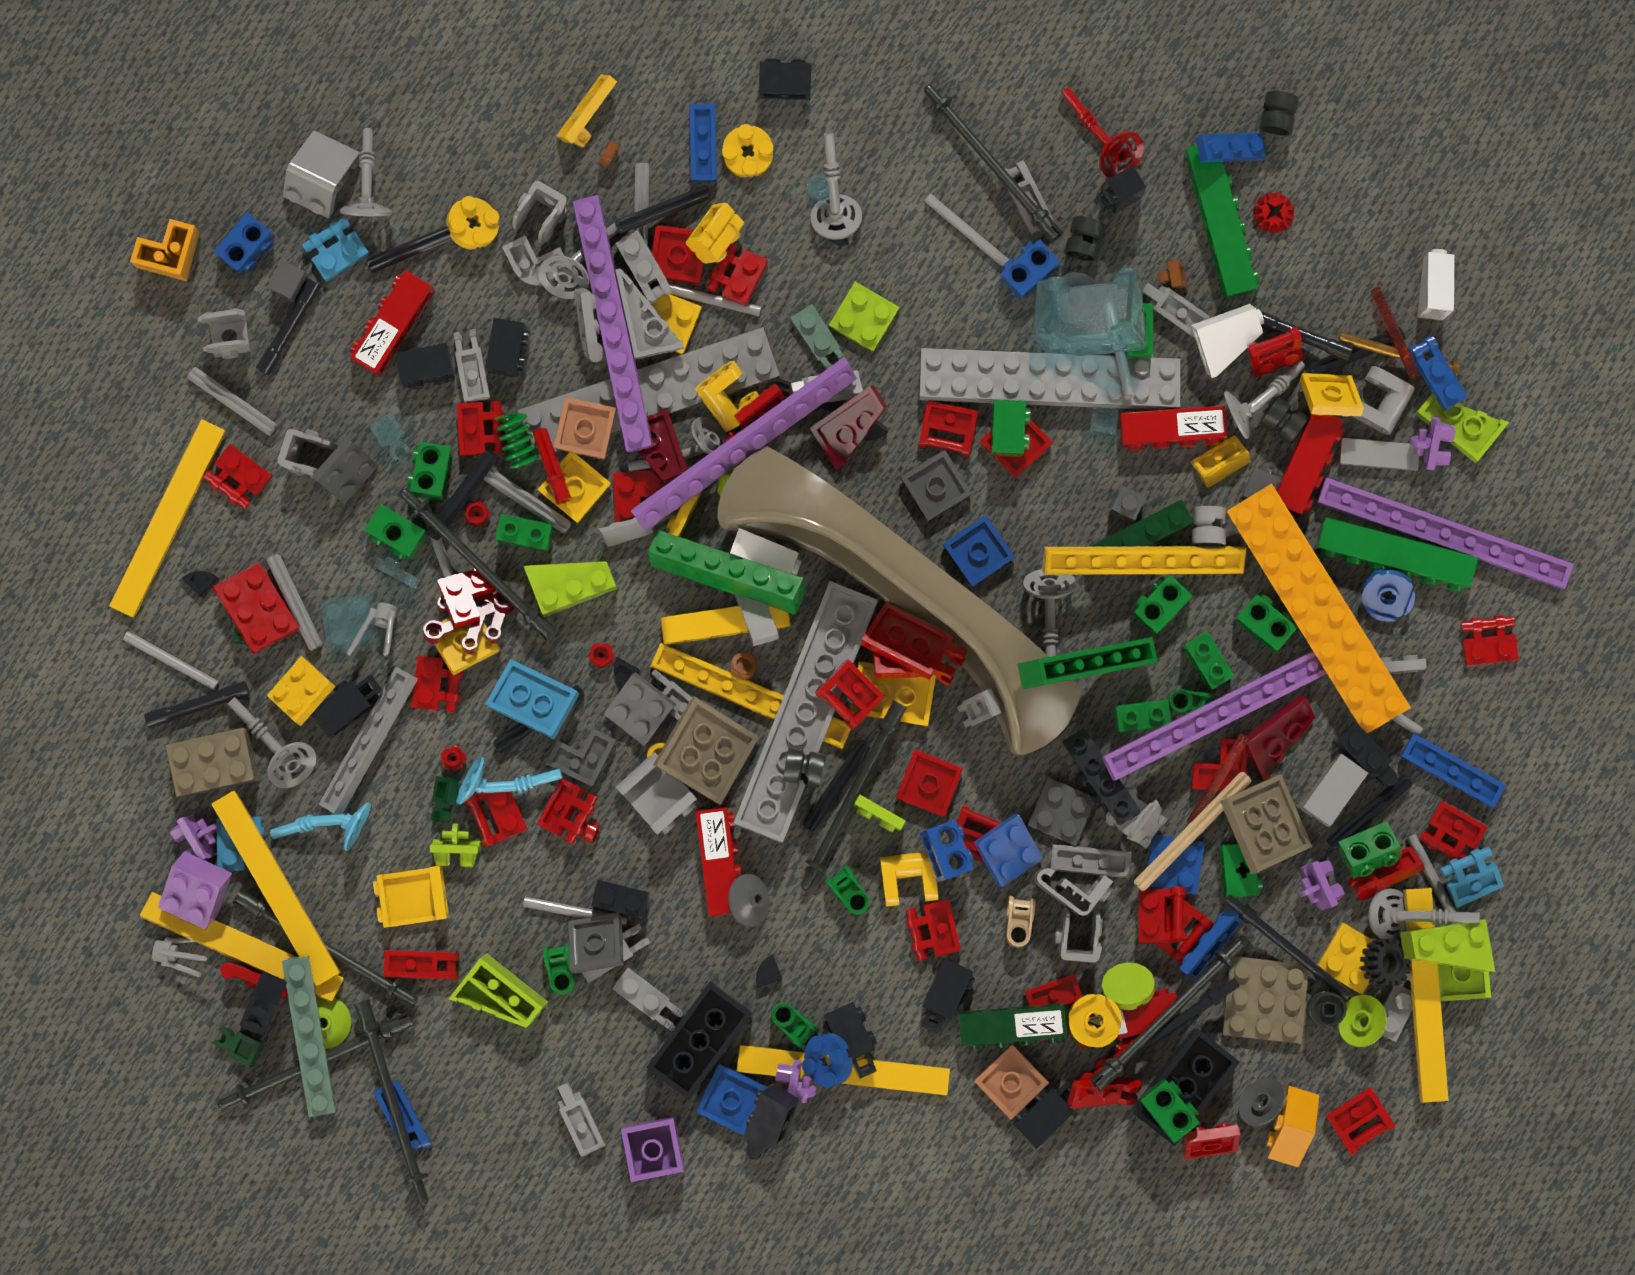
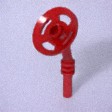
(1111, 148)

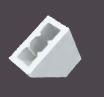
(1437, 285)
(1226, 337)
(765, 552)

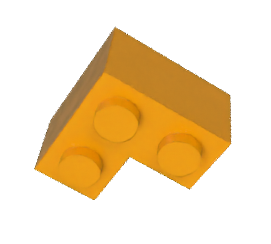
(171, 257)
(1293, 1127)

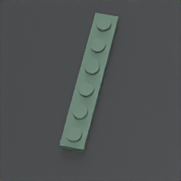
(309, 1036)

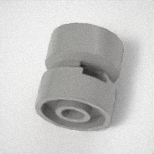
(1209, 526)

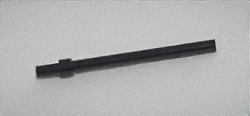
(1249, 915)
(1214, 998)

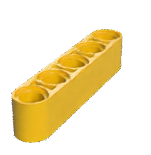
(712, 624)

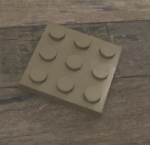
(706, 750)
(1266, 824)
(1268, 1000)

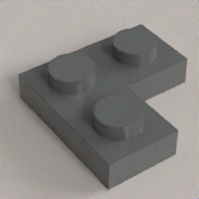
(585, 764)

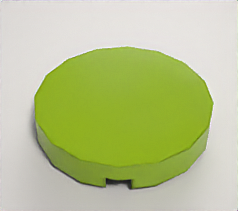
(1128, 985)

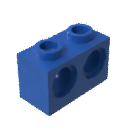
(239, 240)
(1031, 271)
(940, 853)

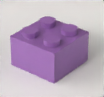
(195, 890)
(652, 1149)

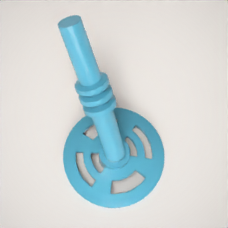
(475, 783)
(351, 824)

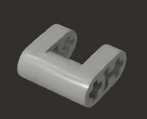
(1392, 405)

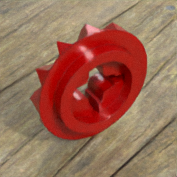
(1273, 224)

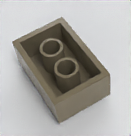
(212, 762)

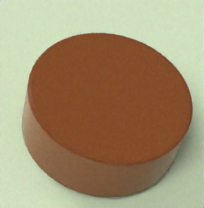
(609, 154)
(743, 666)

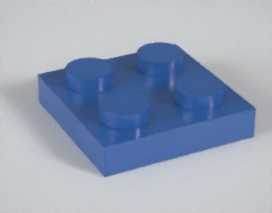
(978, 551)
(1008, 850)
(1183, 870)
(729, 1098)

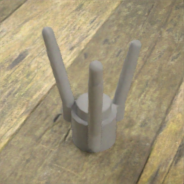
(385, 618)
(166, 952)

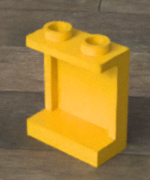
(411, 897)

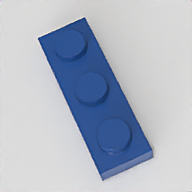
(703, 143)
(1230, 147)
(1198, 960)

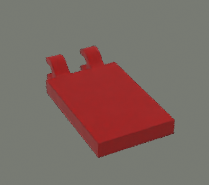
(913, 644)

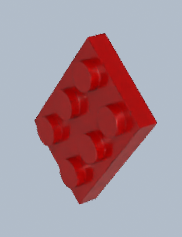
(256, 608)

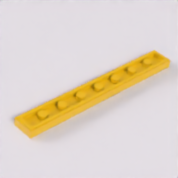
(167, 518)
(1144, 560)
(732, 689)
(275, 886)
(233, 944)
(1426, 1010)
(888, 1075)

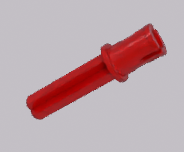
(553, 470)

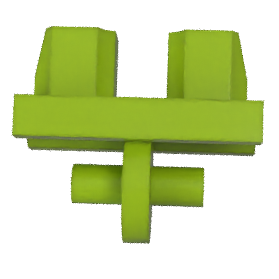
(443, 848)

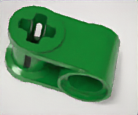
(1192, 699)
(848, 889)
(558, 967)
(794, 1025)

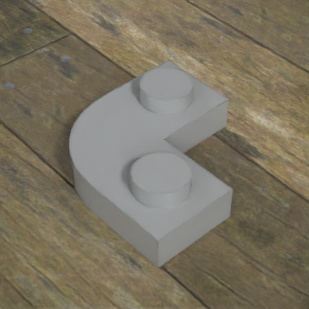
(525, 262)

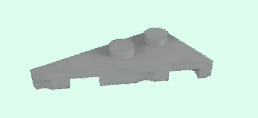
(646, 328)

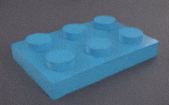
(532, 699)

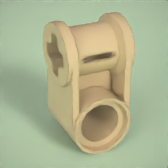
(1019, 919)

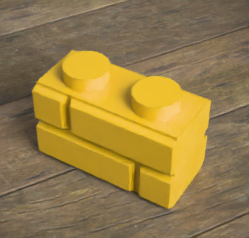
(715, 233)

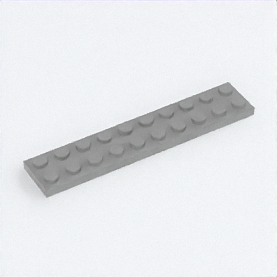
(1047, 379)
(670, 382)
(802, 714)

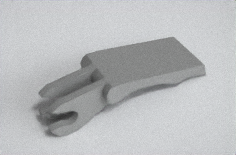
(626, 531)

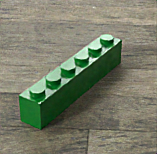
(1222, 226)
(1395, 553)
(726, 572)
(1087, 663)

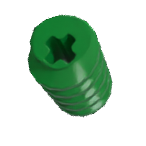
(517, 439)

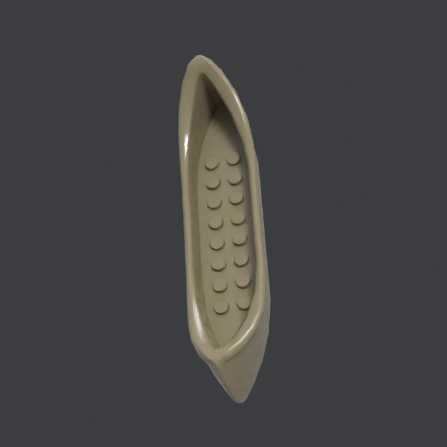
(790, 503)

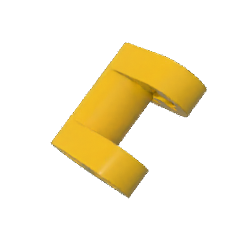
(714, 397)
(907, 866)

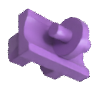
(1433, 454)
(197, 835)
(1317, 886)
(790, 1075)

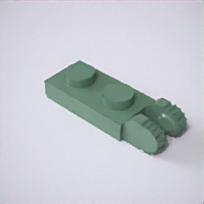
(816, 335)

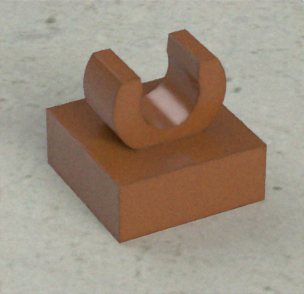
(1174, 276)

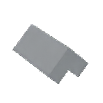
(1333, 790)

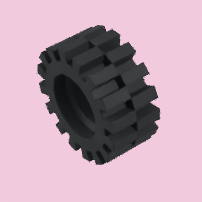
(1373, 963)

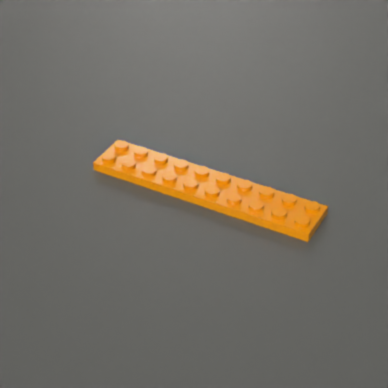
(1318, 609)

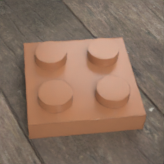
(585, 428)
(1011, 1081)

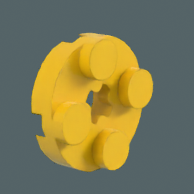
(733, 152)
(459, 226)
(1090, 1035)

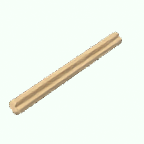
(1190, 833)

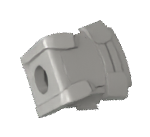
(550, 198)
(220, 323)
(292, 447)
(1144, 825)
(1079, 954)

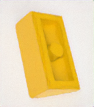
(1221, 461)

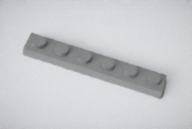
(368, 741)

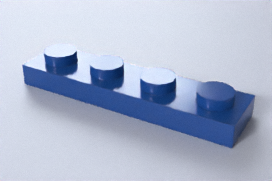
(1452, 770)

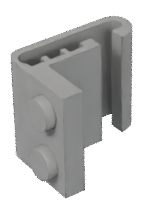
(319, 173)
(656, 795)
(1071, 896)

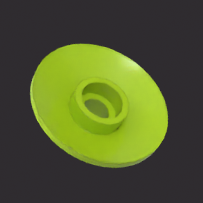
(1358, 1010)
(338, 1021)

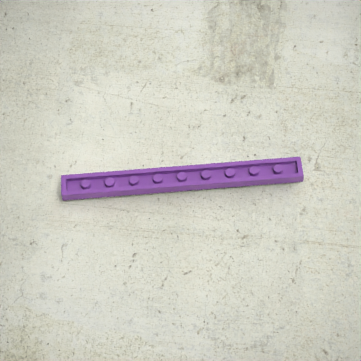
(613, 324)
(744, 444)
(1445, 533)
(1213, 715)

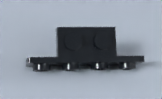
(1093, 773)

